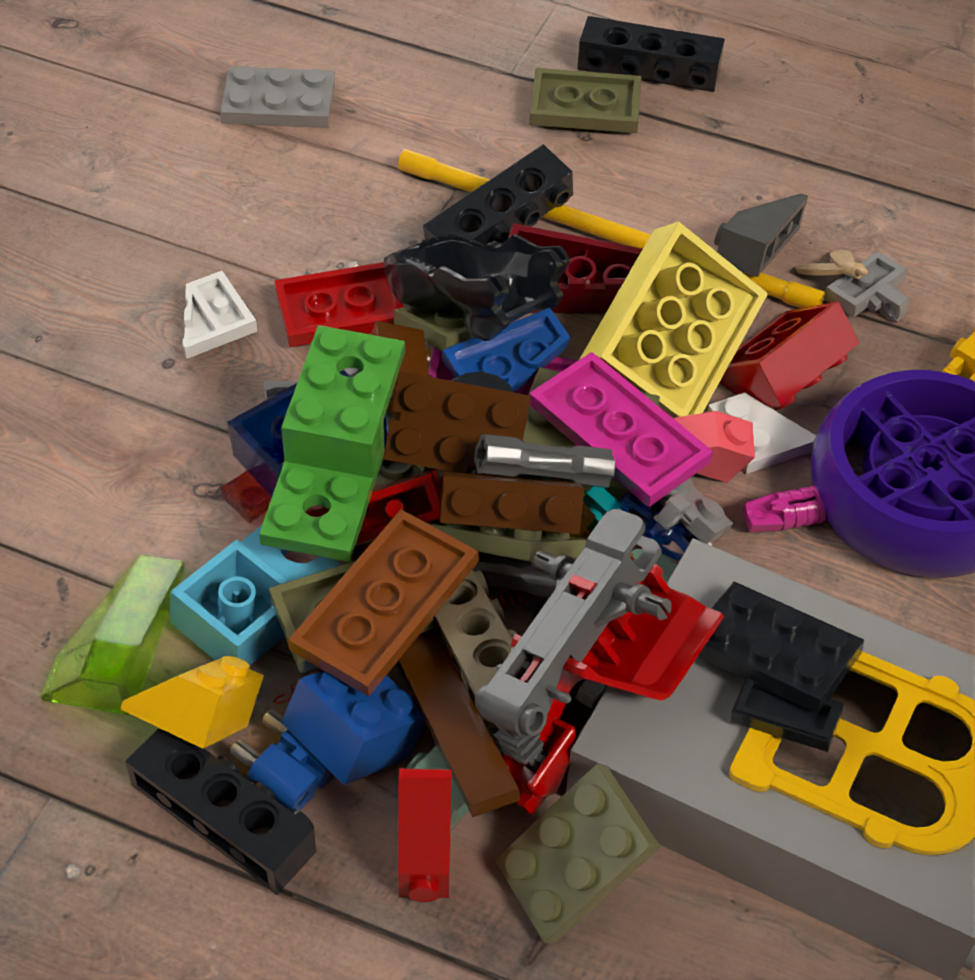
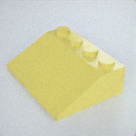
(677, 320)

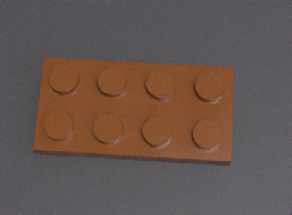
(383, 602)

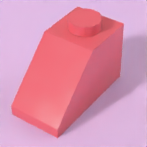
(727, 437)

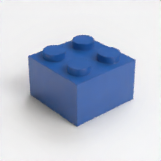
(350, 730)

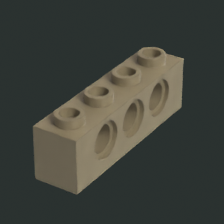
(474, 633)

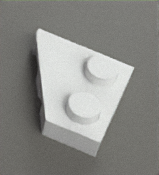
(214, 315)
(774, 435)

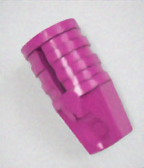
(784, 510)

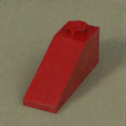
(424, 833)

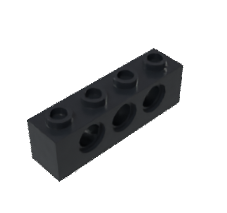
(651, 52)
(513, 196)
(268, 857)

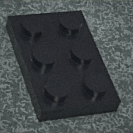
(780, 647)

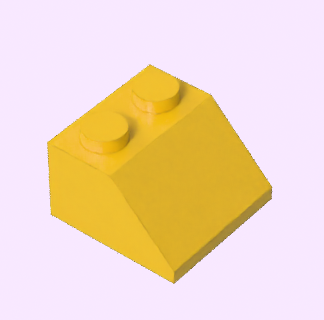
(201, 702)

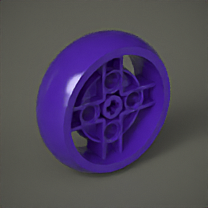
(918, 472)

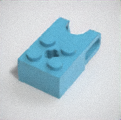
(228, 599)

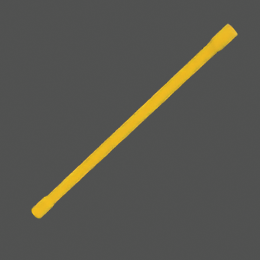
(430, 169)

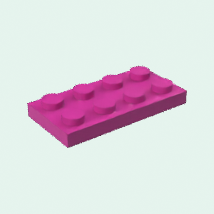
(607, 412)

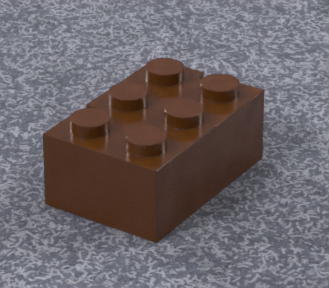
(445, 421)

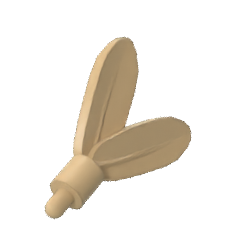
(842, 263)

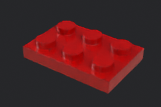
(335, 299)

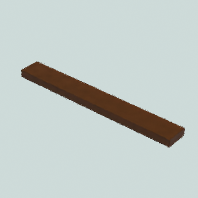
(455, 723)

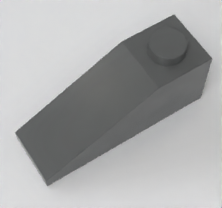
(760, 233)

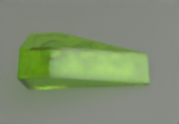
(117, 641)

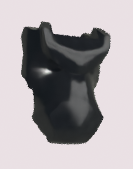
(484, 281)

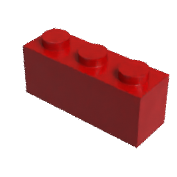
(414, 494)

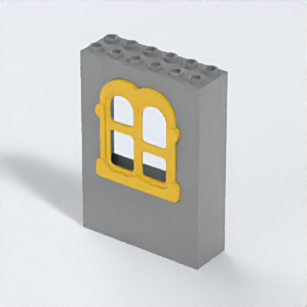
(725, 804)

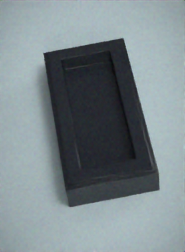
(785, 719)

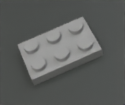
(278, 97)

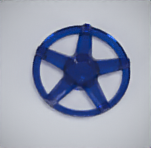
(654, 529)

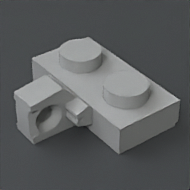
(873, 291)
(697, 513)

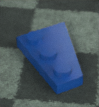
(514, 352)

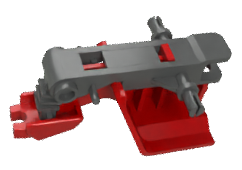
(602, 624)

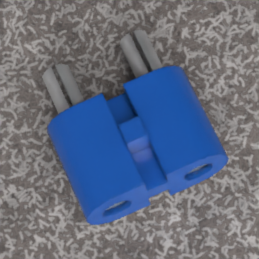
(285, 767)

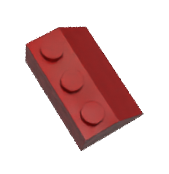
(790, 354)

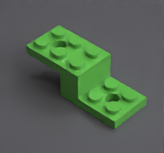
(332, 443)

